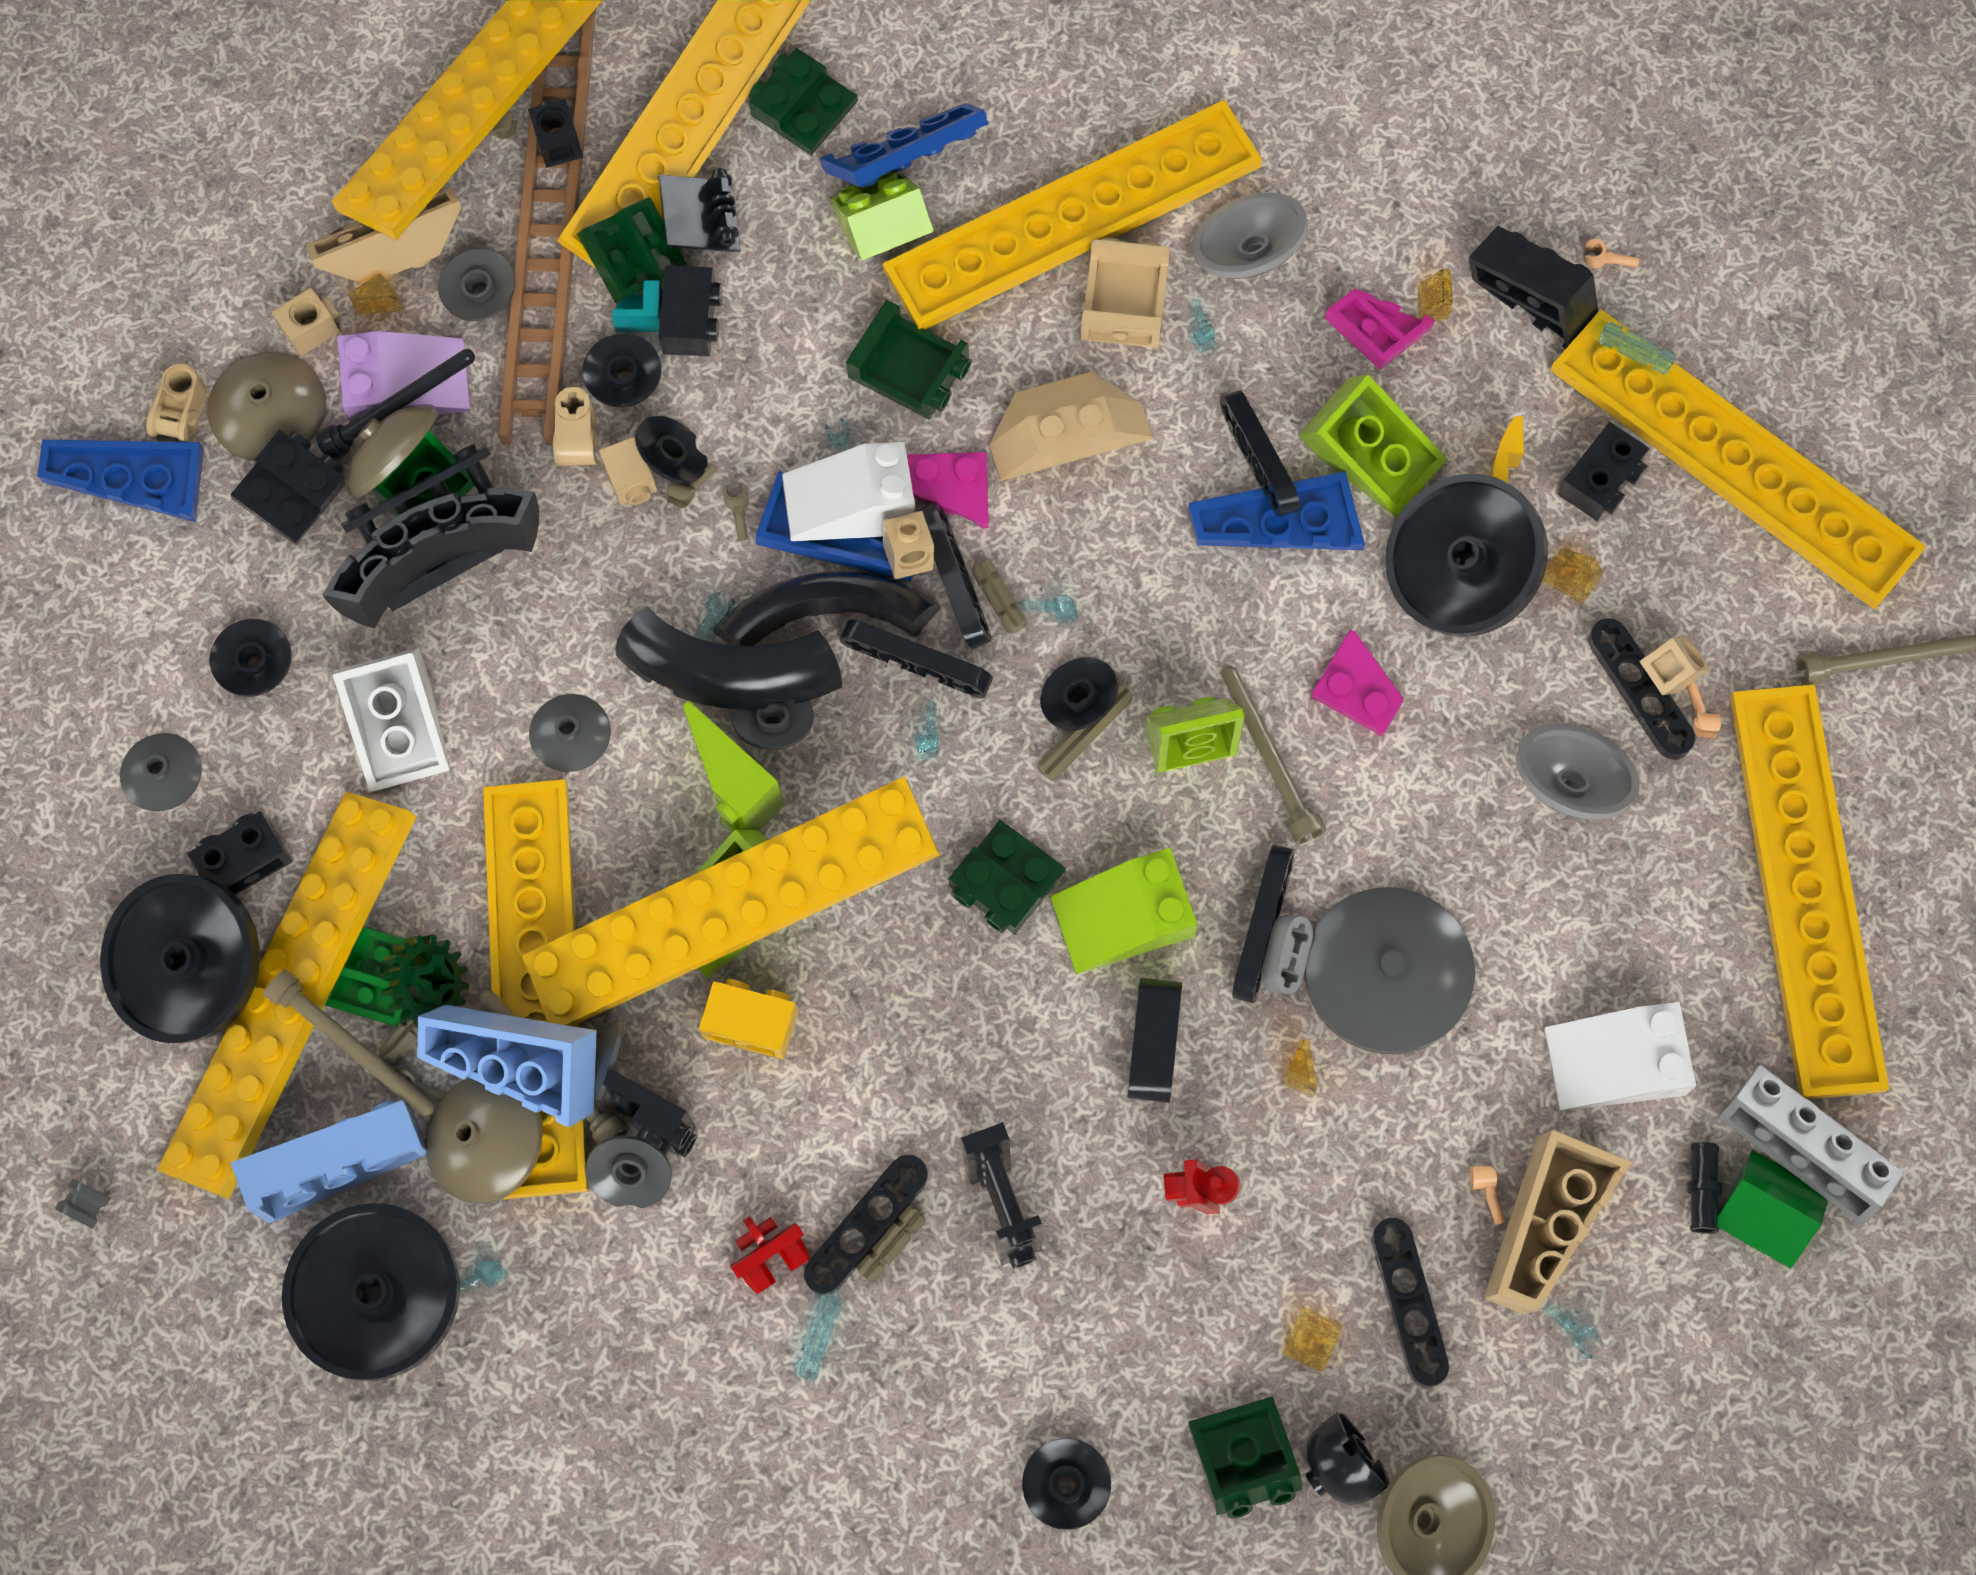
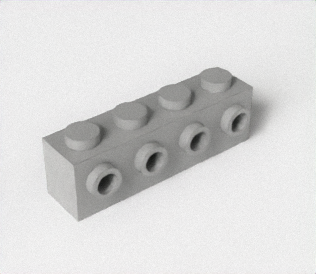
(1811, 1145)

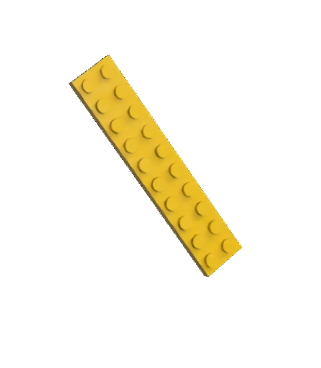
(688, 108)
(459, 112)
(1069, 213)
(1743, 465)
(1808, 893)
(731, 904)
(527, 908)
(268, 1038)

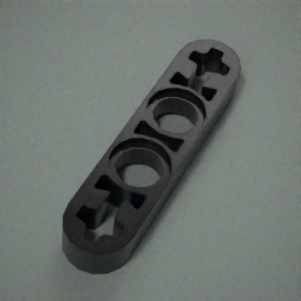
(1259, 453)
(956, 578)
(916, 658)
(1638, 690)
(1264, 915)
(861, 1221)
(1415, 1301)

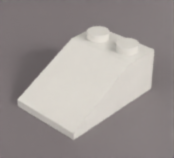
(849, 493)
(393, 719)
(1621, 1057)

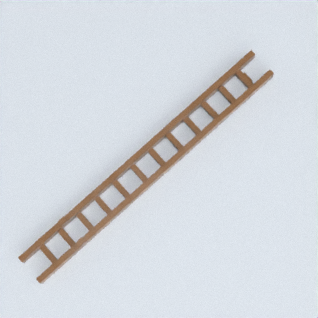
(564, 265)

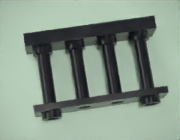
(362, 516)
(988, 1161)

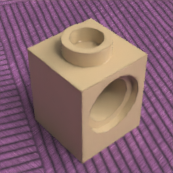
(300, 308)
(627, 472)
(908, 545)
(1675, 665)

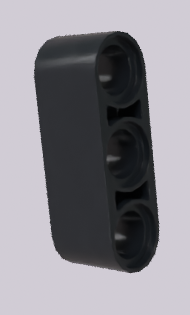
(1155, 1040)

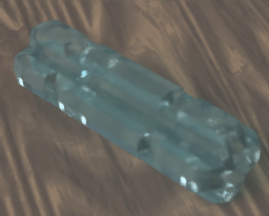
(1637, 347)
(818, 1337)

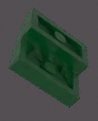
(630, 249)

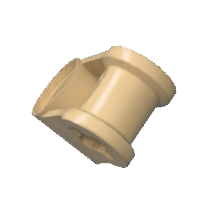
(176, 412)
(574, 433)

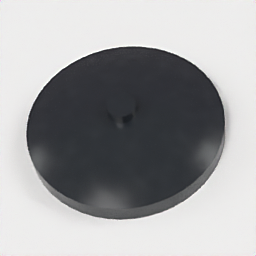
(1466, 555)
(179, 958)
(370, 1292)

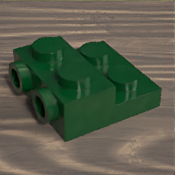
(800, 101)
(1005, 878)
(1246, 1458)

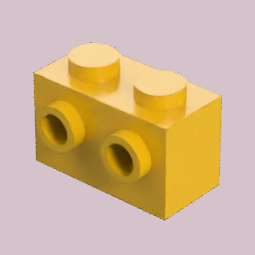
(749, 1018)

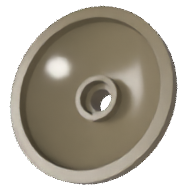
(291, 402)
(387, 445)
(497, 1154)
(1454, 1524)

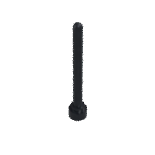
(336, 440)

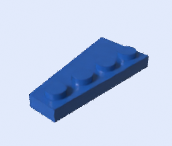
(905, 145)
(135, 473)
(1246, 519)
(857, 553)

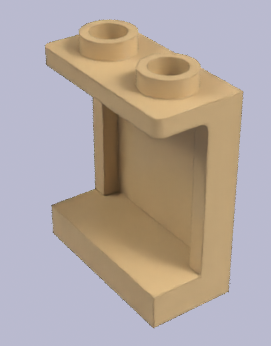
(1125, 292)

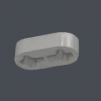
(1287, 954)

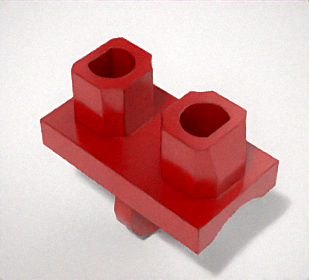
(1202, 1186)
(752, 1265)

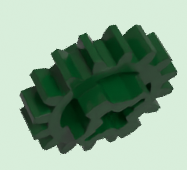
(423, 981)

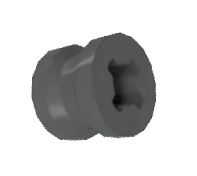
(82, 1203)

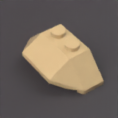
(363, 252)
(1065, 424)

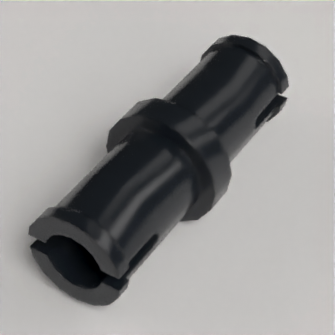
(1704, 1188)

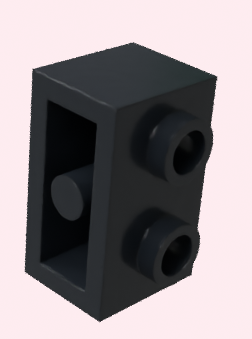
(688, 310)
(1604, 471)
(241, 853)

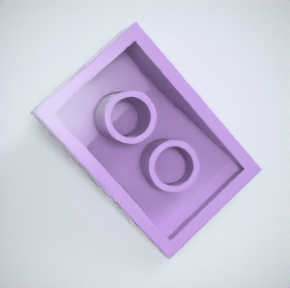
(384, 362)

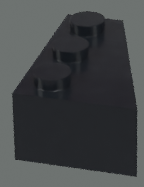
(1537, 280)

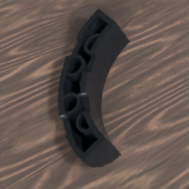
(426, 539)
(821, 595)
(727, 673)

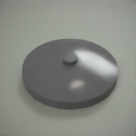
(1389, 970)

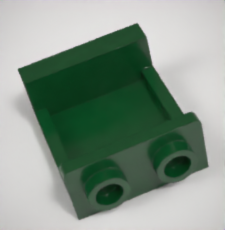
(907, 362)

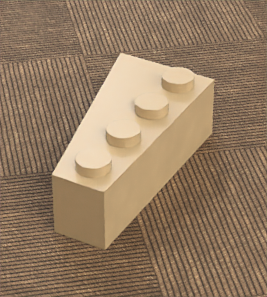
(1551, 1218)

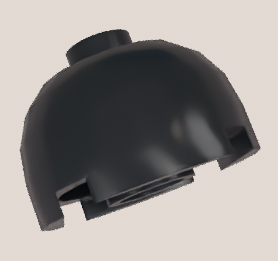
(1343, 1463)

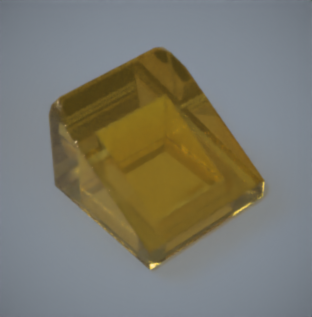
(1436, 296)
(375, 297)
(1573, 574)
(1301, 1071)
(1313, 1339)

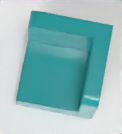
(639, 312)

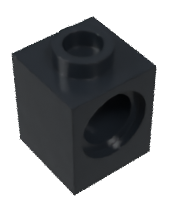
(560, 145)

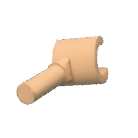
(1605, 256)
(1703, 723)
(1486, 1178)

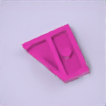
(1376, 326)
(953, 481)
(1358, 687)

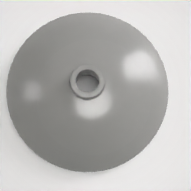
(1250, 235)
(1577, 772)

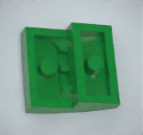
(360, 990)

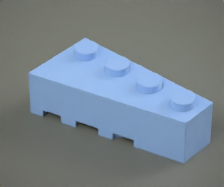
(527, 1059)
(328, 1160)

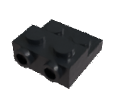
(289, 486)
(656, 1118)

